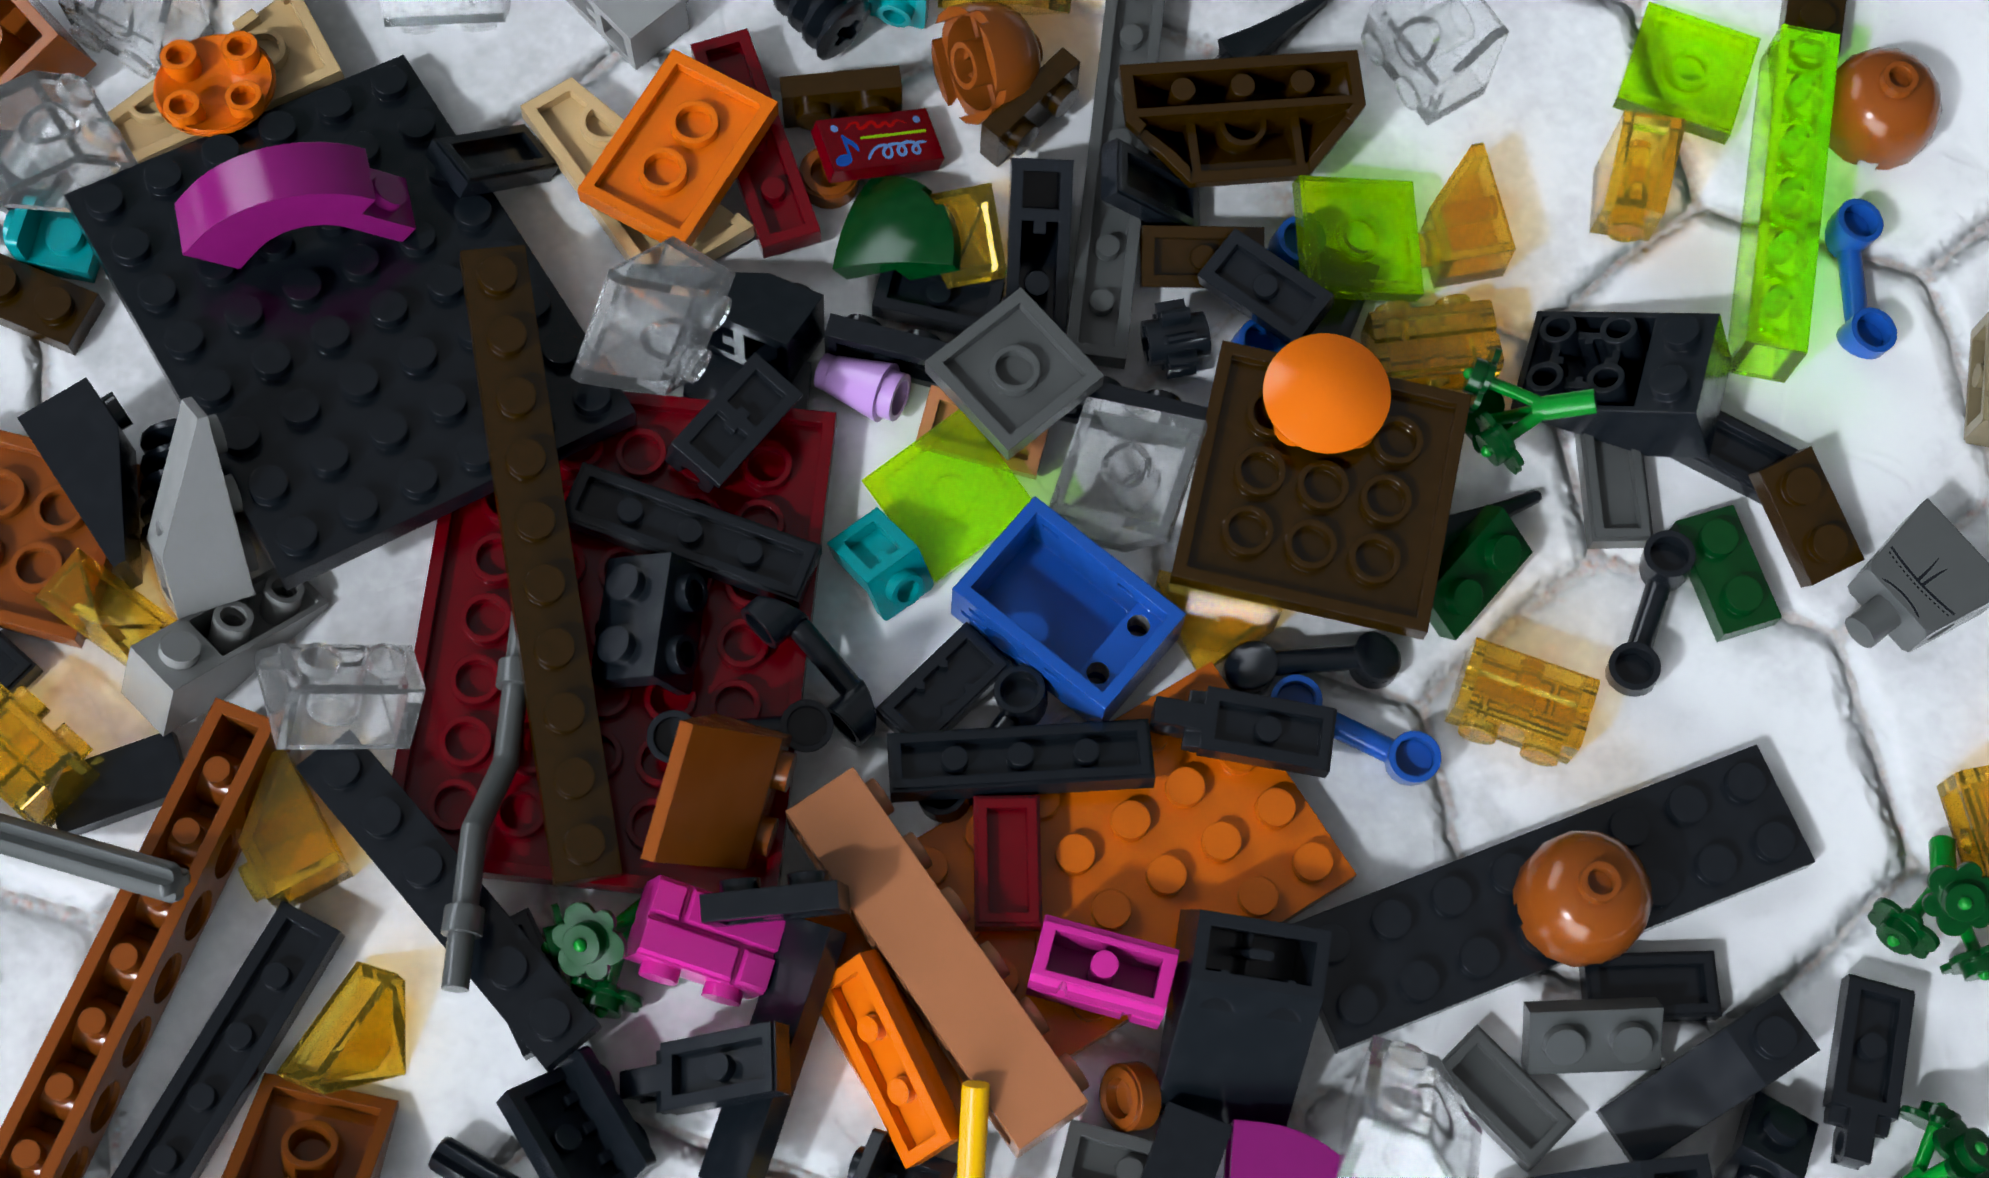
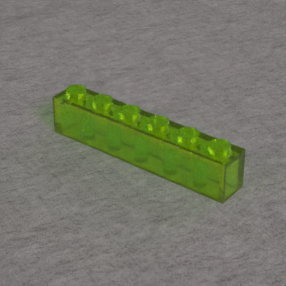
(1783, 204)

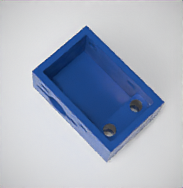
(1067, 611)

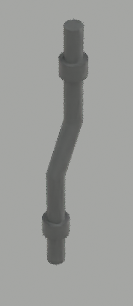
(464, 917)

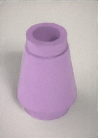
(865, 385)

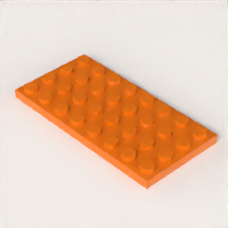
(1133, 858)

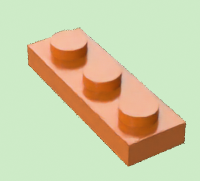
(892, 1059)

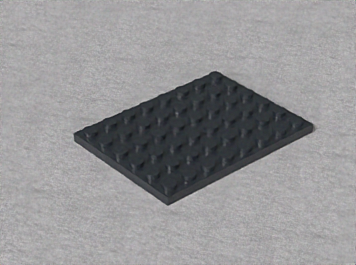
(333, 347)

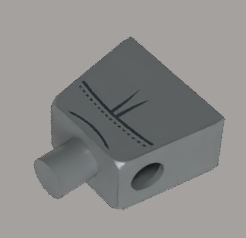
(1919, 583)

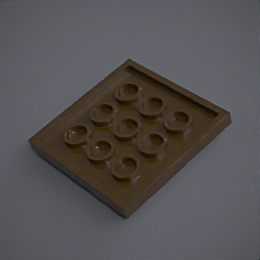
(1321, 531)

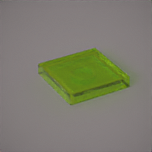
(1687, 71)
(1359, 237)
(949, 493)

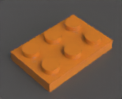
(678, 150)

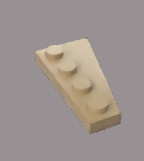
(298, 55)
(575, 132)

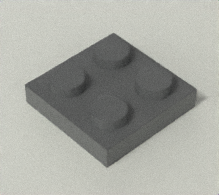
(1014, 373)

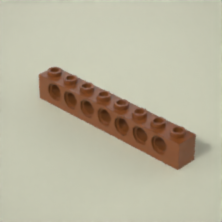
(137, 956)

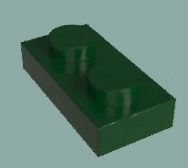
(1476, 570)
(1727, 575)

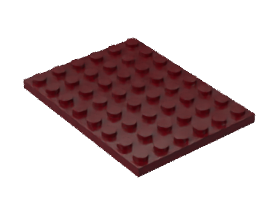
(737, 674)

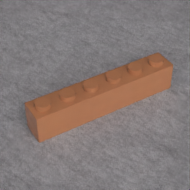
(937, 961)

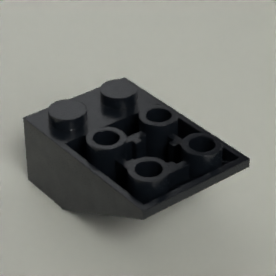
(1652, 376)
(1241, 1015)

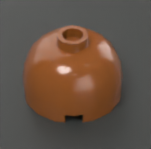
(984, 57)
(1884, 108)
(1583, 898)

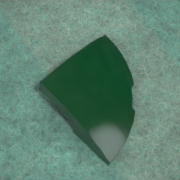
(897, 229)

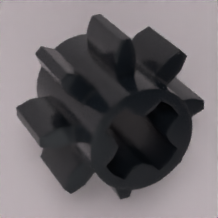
(1175, 338)

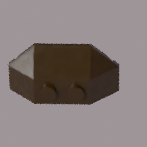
(1243, 114)

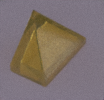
(979, 235)
(101, 606)
(1215, 621)
(354, 1036)

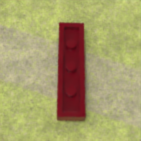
(770, 178)

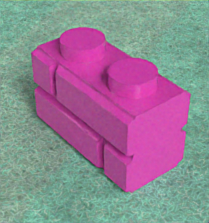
(675, 944)
(1102, 971)

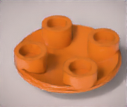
(214, 83)
(1326, 394)

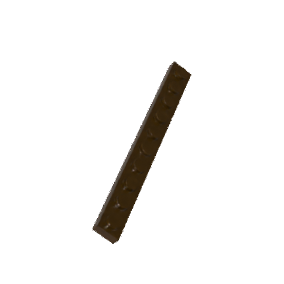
(540, 567)

